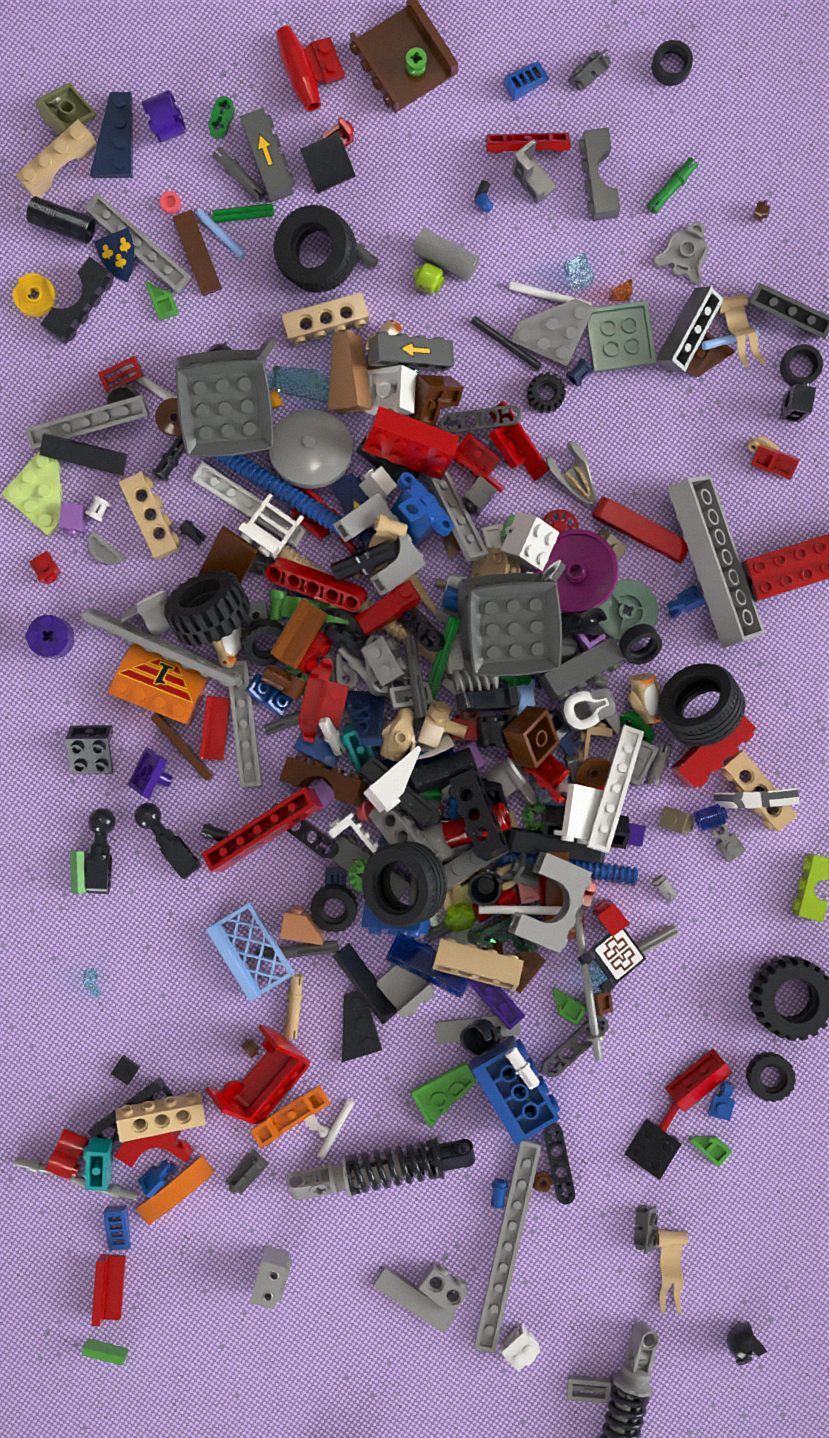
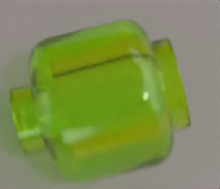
(460, 917)

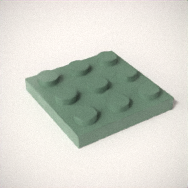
(621, 337)

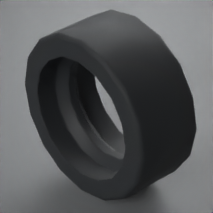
(676, 47)
(811, 353)
(635, 634)

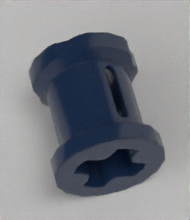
(579, 372)

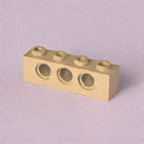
(333, 309)
(132, 488)
(731, 769)
(151, 1120)

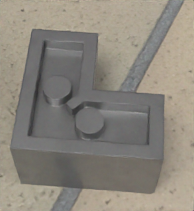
(531, 174)
(643, 761)

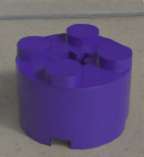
(165, 116)
(38, 636)

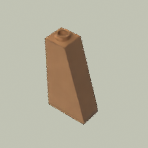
(348, 375)

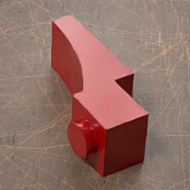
(388, 608)

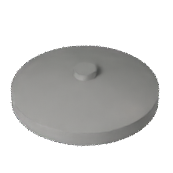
(311, 449)

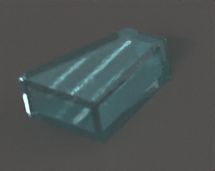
(300, 382)

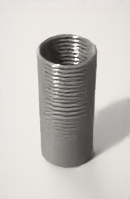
(443, 253)

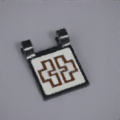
(615, 957)

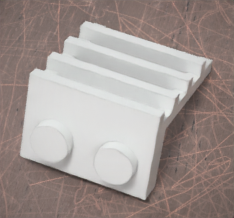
(263, 540)
(341, 824)

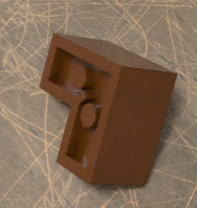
(431, 394)

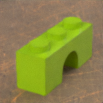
(807, 904)

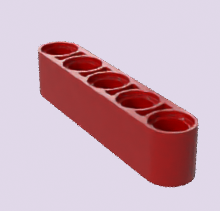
(641, 529)
(306, 584)

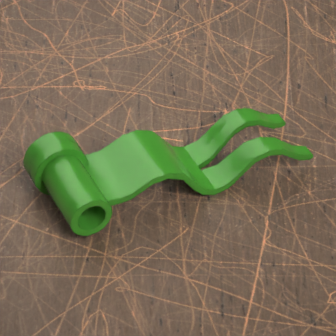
(285, 606)

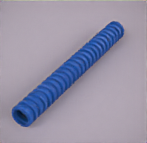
(281, 490)
(598, 871)

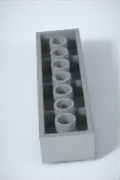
(716, 560)

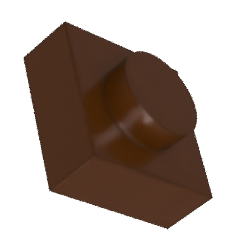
(603, 1003)

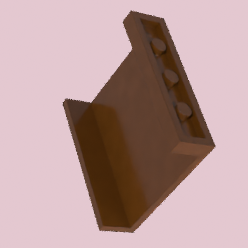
(385, 52)

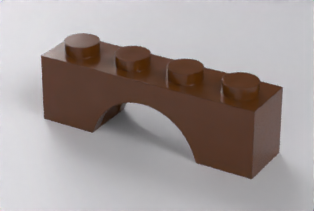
(345, 788)

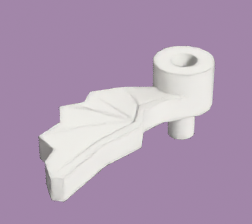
(313, 1124)

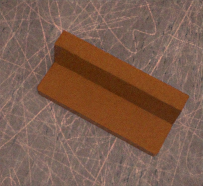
(298, 634)

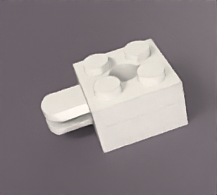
(385, 382)

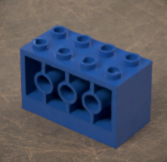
(513, 1102)

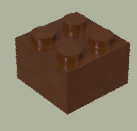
(531, 736)

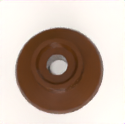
(163, 417)
(593, 772)

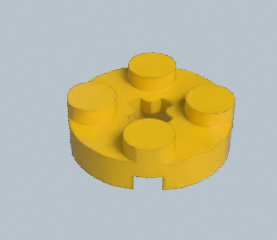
(24, 289)

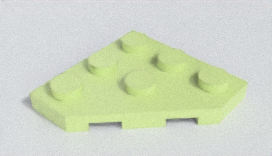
(38, 492)

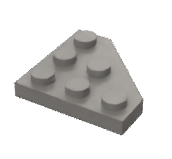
(555, 330)

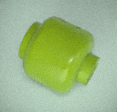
(428, 278)

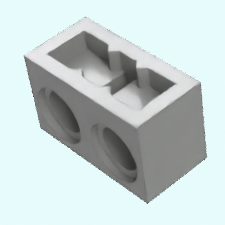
(439, 1290)

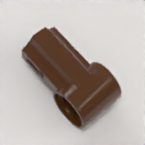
(287, 683)

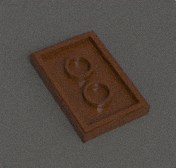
(230, 554)

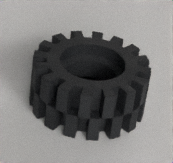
(555, 384)

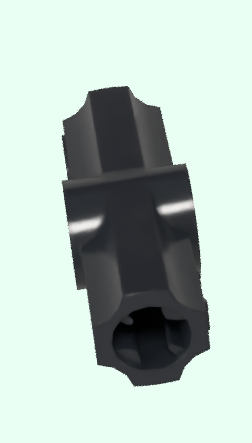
(363, 560)

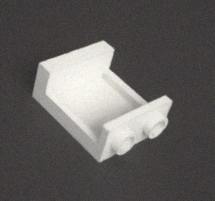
(579, 812)

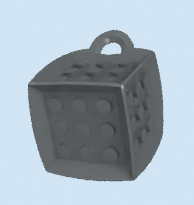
(225, 401)
(511, 623)

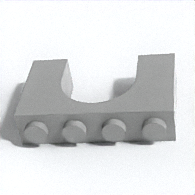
(408, 557)
(573, 883)

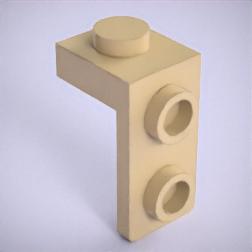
(598, 730)

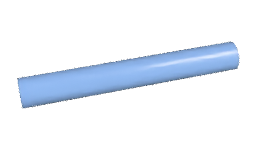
(220, 233)
(721, 341)

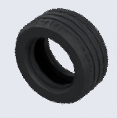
(717, 722)
(378, 891)

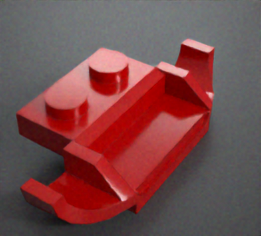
(321, 700)

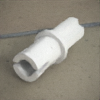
(331, 736)
(522, 1068)

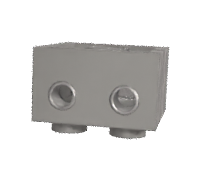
(271, 1277)

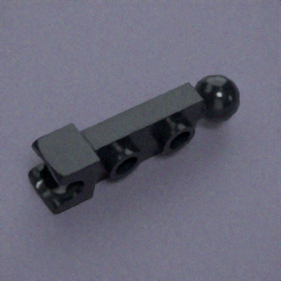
(583, 622)

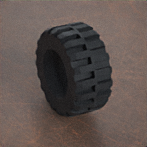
(207, 608)
(765, 988)

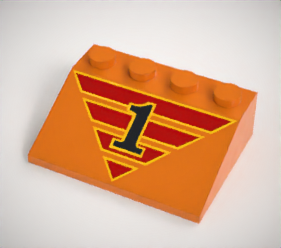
(158, 684)

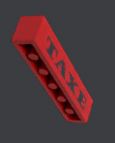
(262, 829)

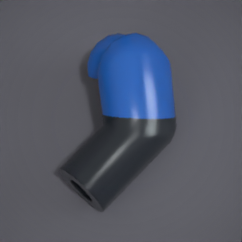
(481, 197)

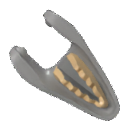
(578, 477)

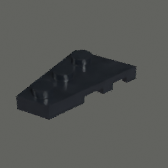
(359, 1028)

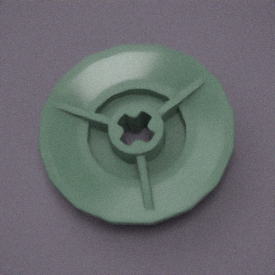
(631, 595)

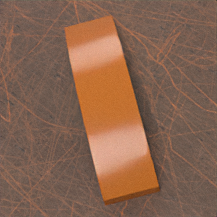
(290, 1115)
(175, 1190)

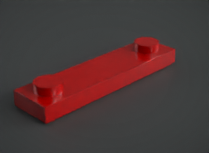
(514, 142)

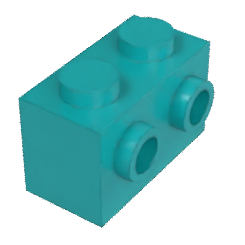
(358, 754)
(98, 1164)

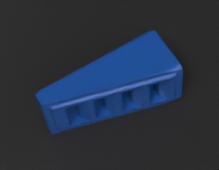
(517, 93)
(122, 1212)

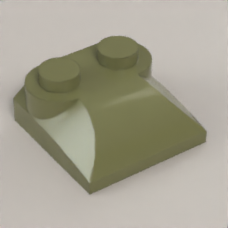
(63, 108)

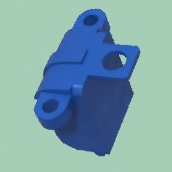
(420, 511)

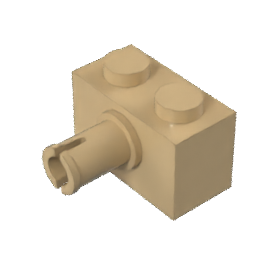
(439, 723)

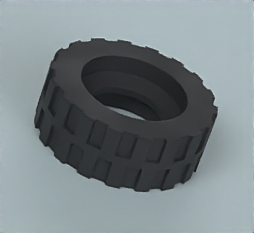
(249, 636)
(329, 923)
(786, 1082)

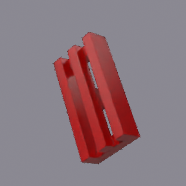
(137, 367)

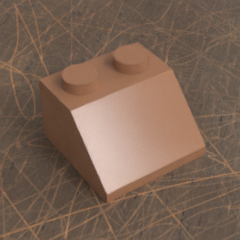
(300, 926)

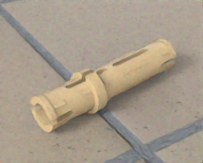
(293, 1011)

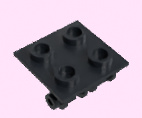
(653, 1149)

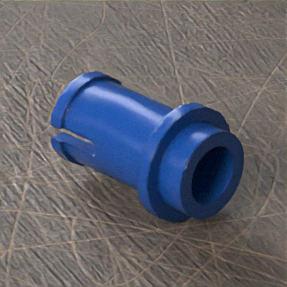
(499, 1188)

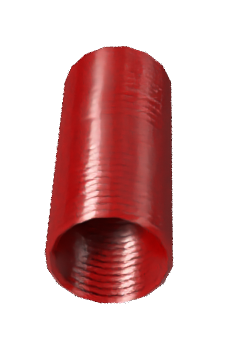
(455, 833)

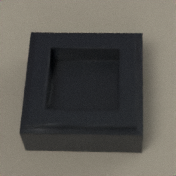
(125, 1070)

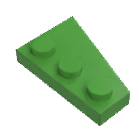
(442, 1091)

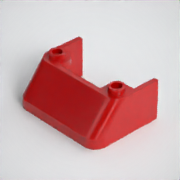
(265, 1083)

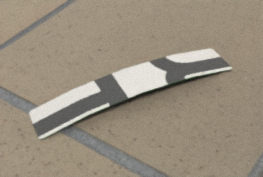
(757, 799)

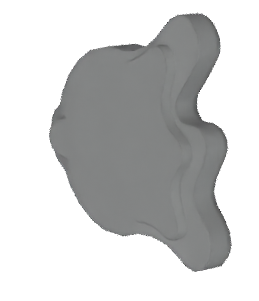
(685, 252)

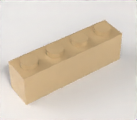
(478, 964)

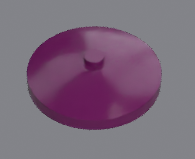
(589, 570)

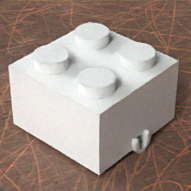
(529, 541)

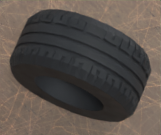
(292, 234)

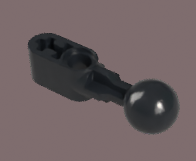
(172, 847)
(99, 860)

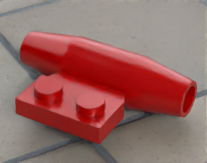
(308, 65)

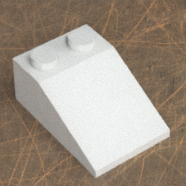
(391, 785)

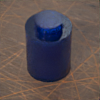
(710, 817)

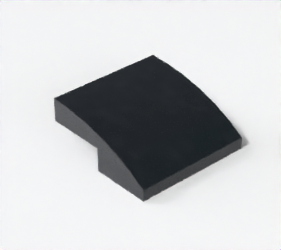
(328, 162)

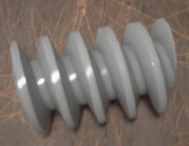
(468, 681)

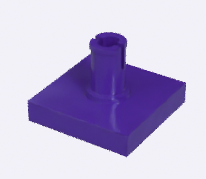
(149, 772)

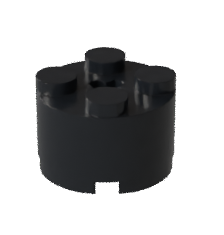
(490, 730)

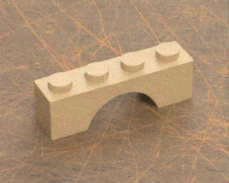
(72, 144)

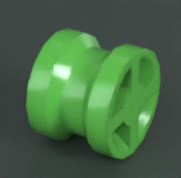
(418, 66)

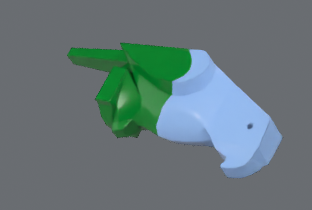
(525, 690)

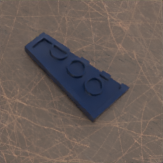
(115, 142)
(366, 716)

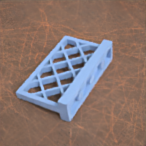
(238, 964)

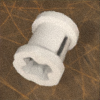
(103, 506)

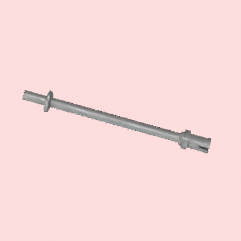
(595, 1037)

